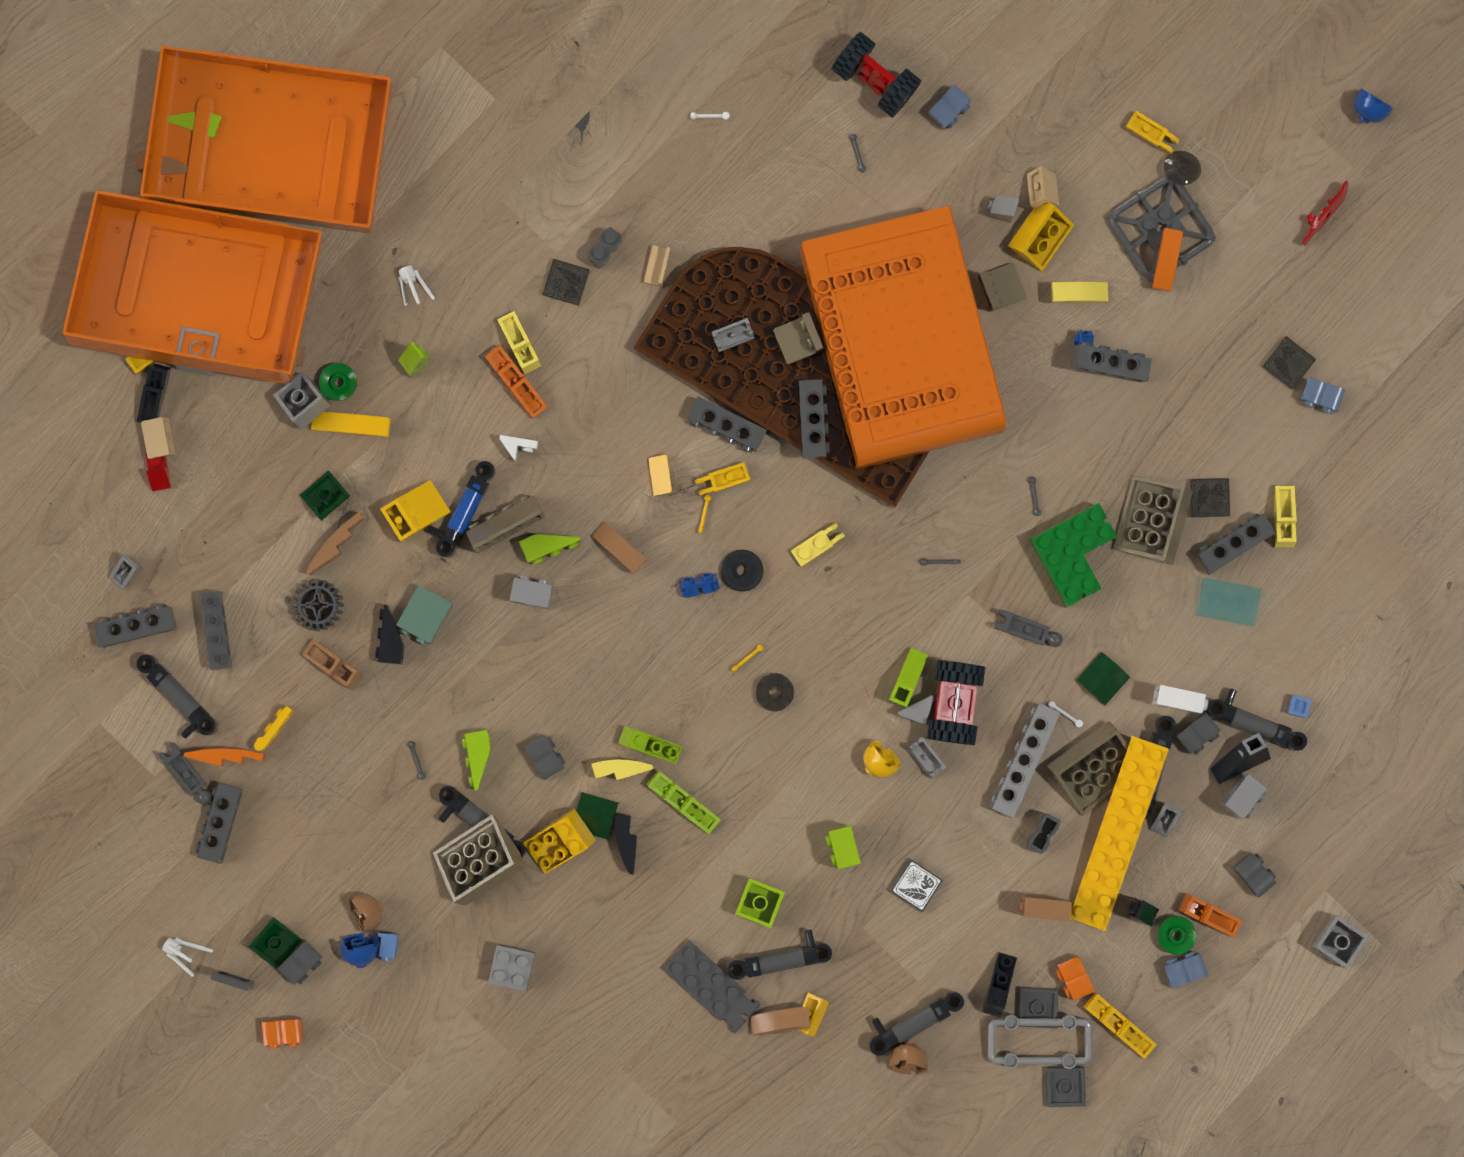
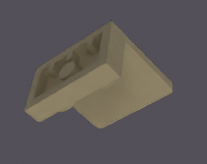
(1002, 286)
(798, 339)

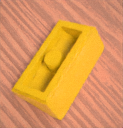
(660, 475)
(817, 1008)

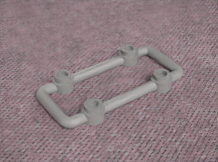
(1011, 1023)

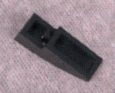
(153, 392)
(625, 841)

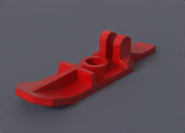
(1318, 222)

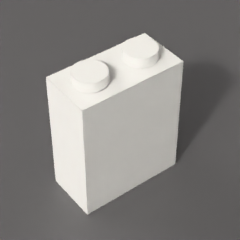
(1180, 699)

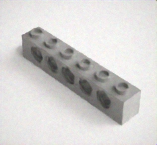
(1049, 717)

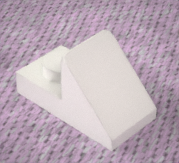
(512, 445)

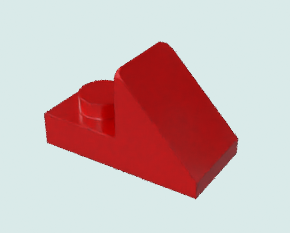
(158, 473)

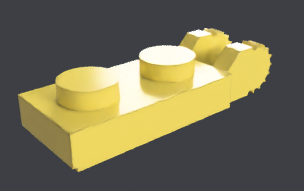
(815, 545)

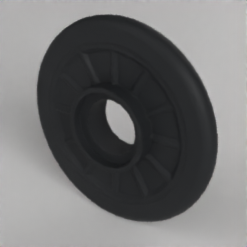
(738, 582)

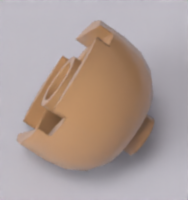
(366, 911)
(908, 1058)

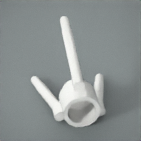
(407, 277)
(173, 948)

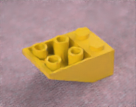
(415, 511)
(559, 841)

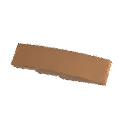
(330, 549)

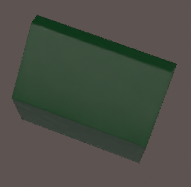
(325, 495)
(1103, 678)
(597, 814)
(275, 942)

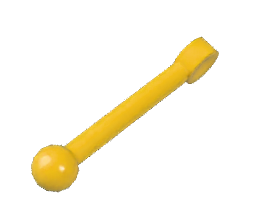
(707, 498)
(759, 648)

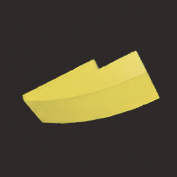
(1079, 292)
(519, 342)
(1285, 517)
(621, 768)

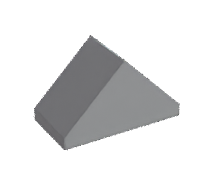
(125, 571)
(918, 712)
(1165, 819)

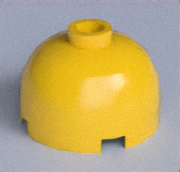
(879, 761)

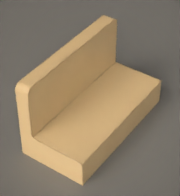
(1042, 187)
(657, 266)
(158, 437)

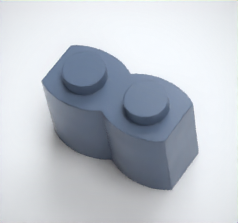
(950, 107)
(1322, 395)
(1185, 970)

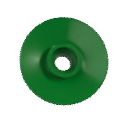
(333, 373)
(1186, 937)

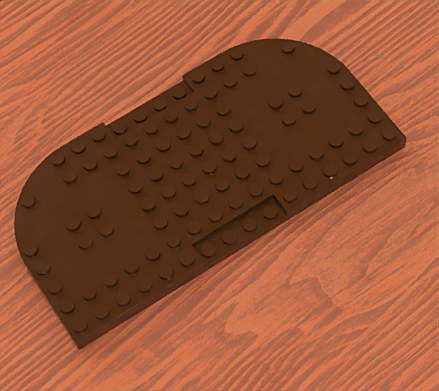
(754, 374)

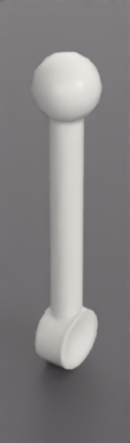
(725, 115)
(1078, 723)

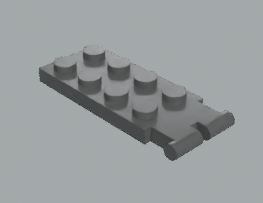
(711, 985)

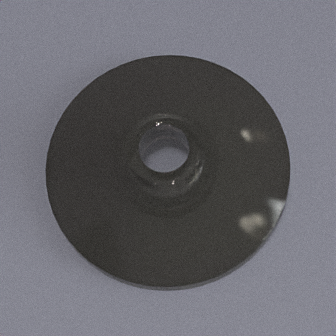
(1182, 174)

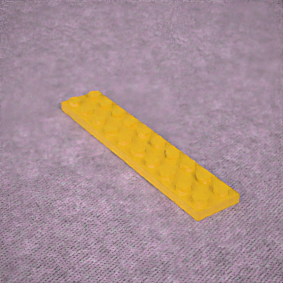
(1119, 833)

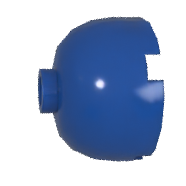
(1371, 108)
(359, 949)

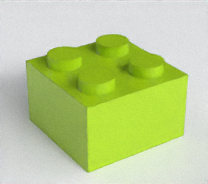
(843, 847)
(760, 902)

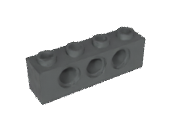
(1139, 363)
(806, 389)
(721, 415)
(1263, 531)
(165, 623)
(216, 630)
(233, 796)

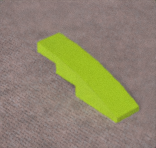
(683, 802)

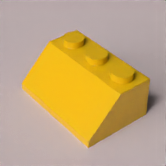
(1041, 235)

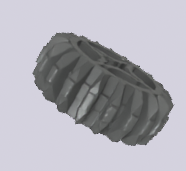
(317, 596)

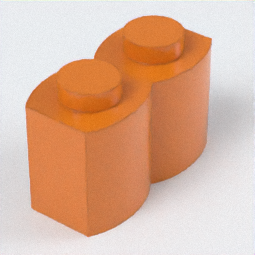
(1075, 978)
(282, 1032)

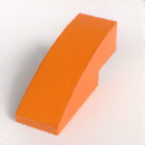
(1167, 259)
(1210, 915)

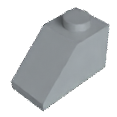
(1003, 207)

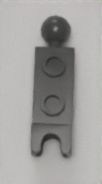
(1028, 629)
(186, 774)

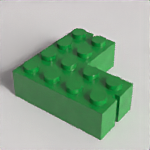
(1064, 549)

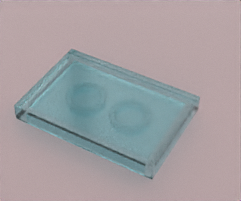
(1228, 602)

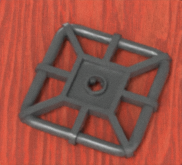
(1149, 223)

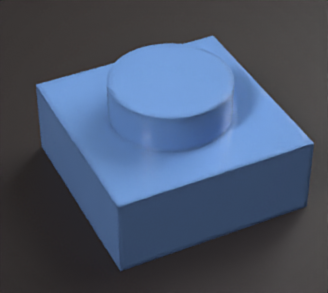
(1299, 706)

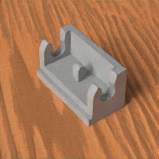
(732, 335)
(926, 757)

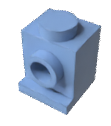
(387, 945)

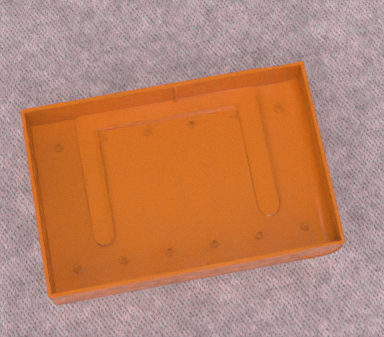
(288, 142)
(179, 266)
(903, 337)

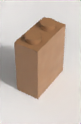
(1045, 908)

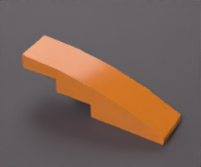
(515, 381)
(218, 756)

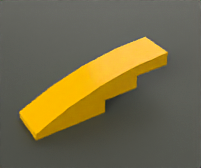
(352, 424)
(1120, 1025)

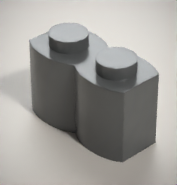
(601, 251)
(1198, 733)
(544, 756)
(1046, 828)
(1254, 874)
(300, 963)

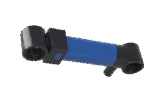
(465, 510)

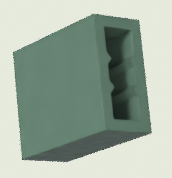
(424, 615)

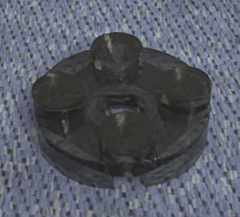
(767, 683)

